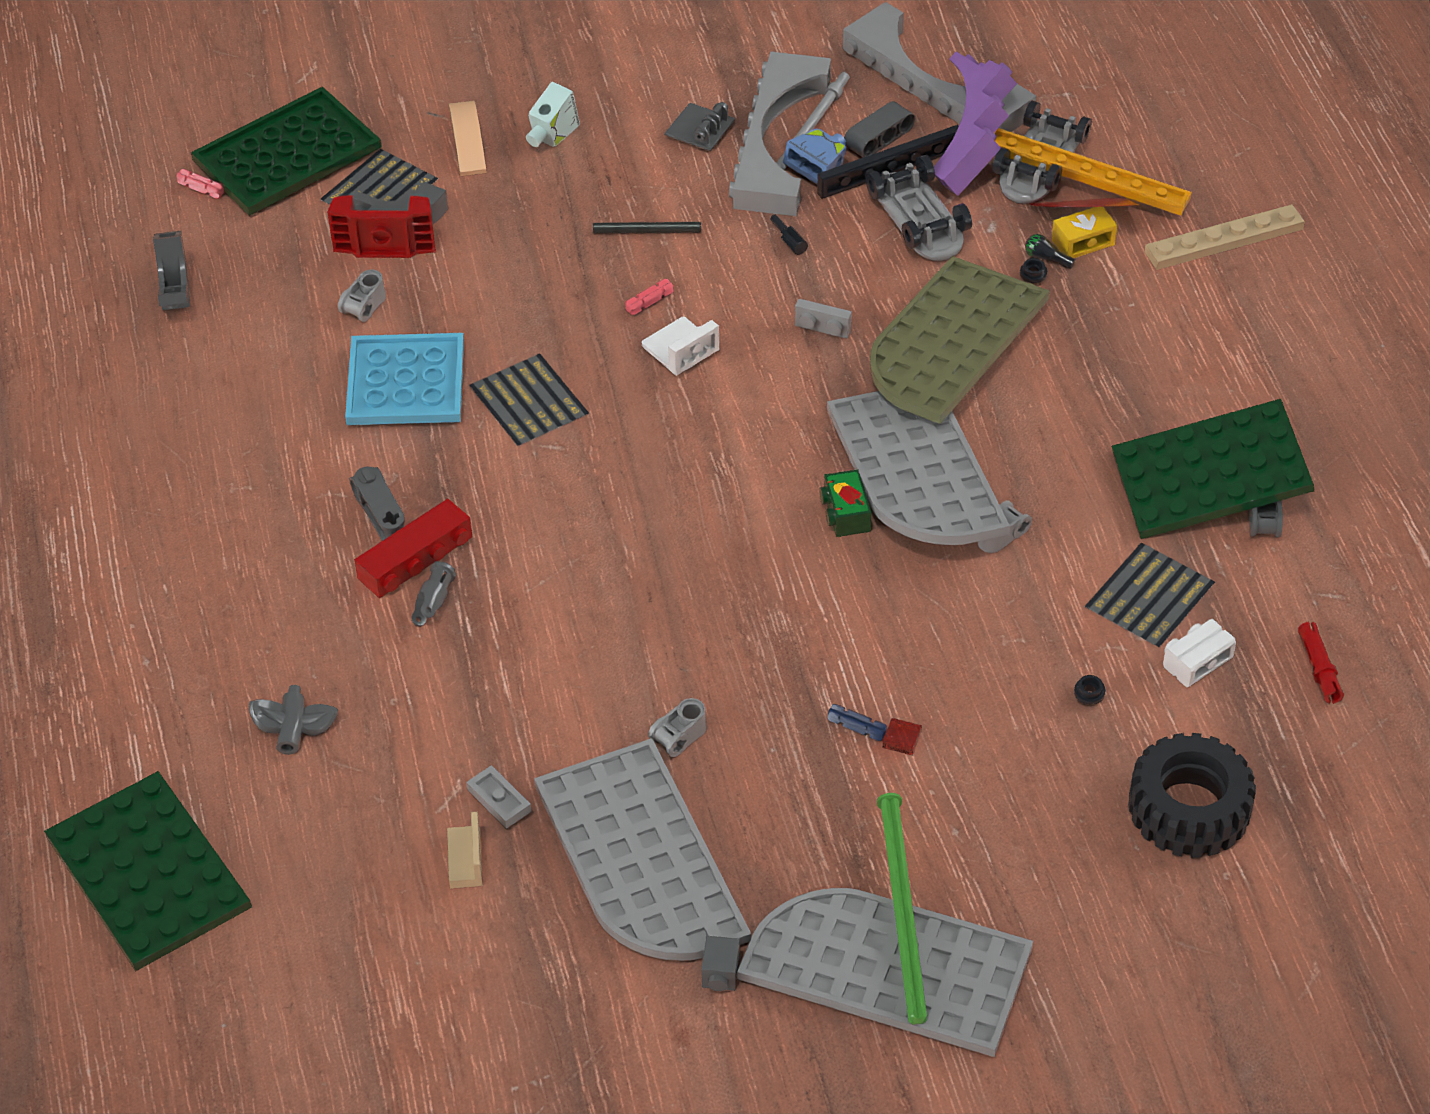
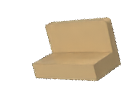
(465, 855)

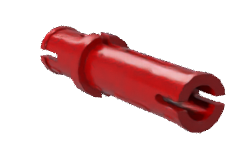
(1324, 670)

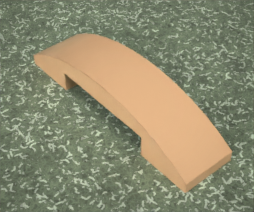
(467, 138)

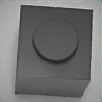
(720, 963)

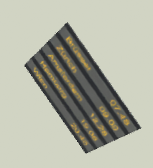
(382, 178)
(528, 399)
(1150, 594)

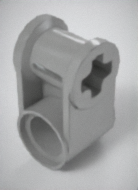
(363, 295)
(1018, 524)
(677, 729)

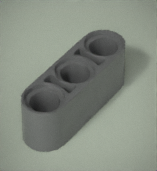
(879, 129)

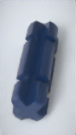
(857, 722)

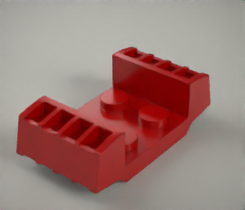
(381, 231)

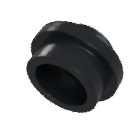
(1033, 270)
(1089, 683)

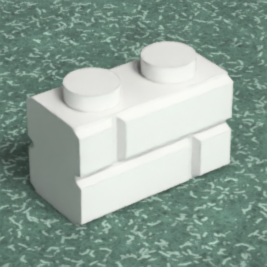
(1198, 652)

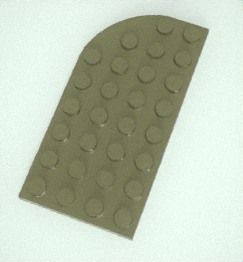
(950, 337)

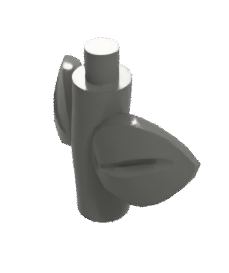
(291, 718)

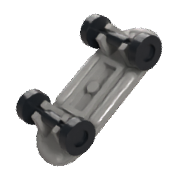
(1026, 182)
(919, 211)

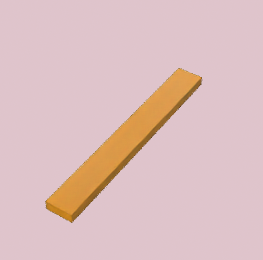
(1096, 173)

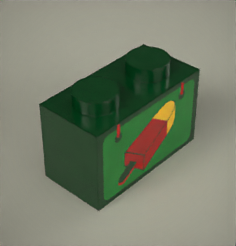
(846, 503)

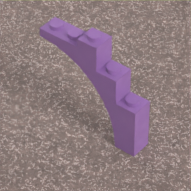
(982, 116)

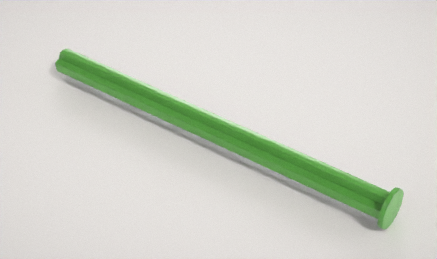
(903, 908)

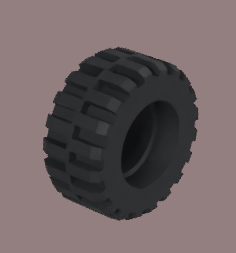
(1183, 826)

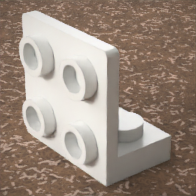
(683, 344)

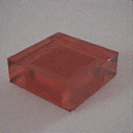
(902, 736)

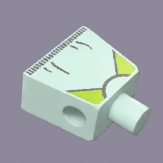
(553, 116)

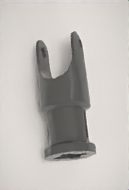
(433, 592)

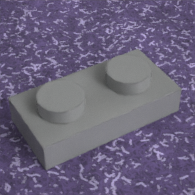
(823, 318)
(498, 796)

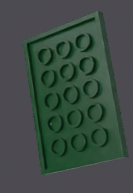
(286, 150)
(1212, 468)
(147, 870)

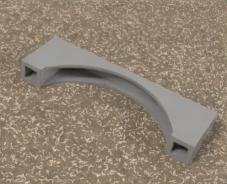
(877, 44)
(758, 179)

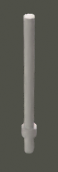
(832, 94)

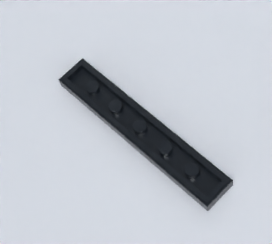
(891, 160)

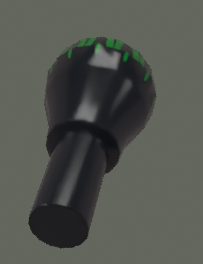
(1041, 248)

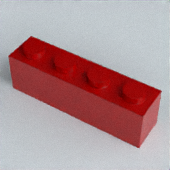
(413, 548)

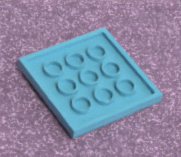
(405, 379)

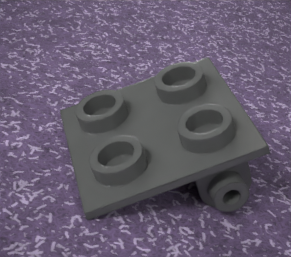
(701, 125)

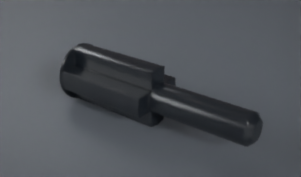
(790, 236)

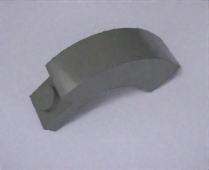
(436, 195)
(172, 270)

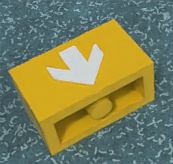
(1084, 232)

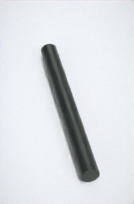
(647, 227)

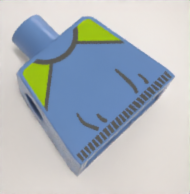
(815, 153)

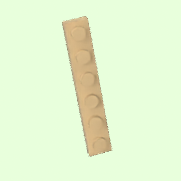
(1224, 237)

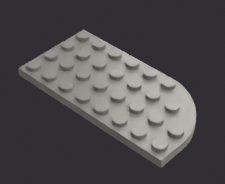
(917, 472)
(640, 854)
(845, 955)

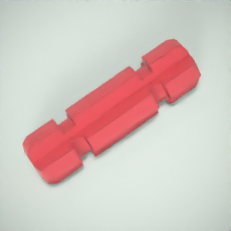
(200, 183)
(649, 296)

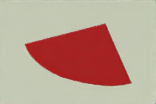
(1118, 201)

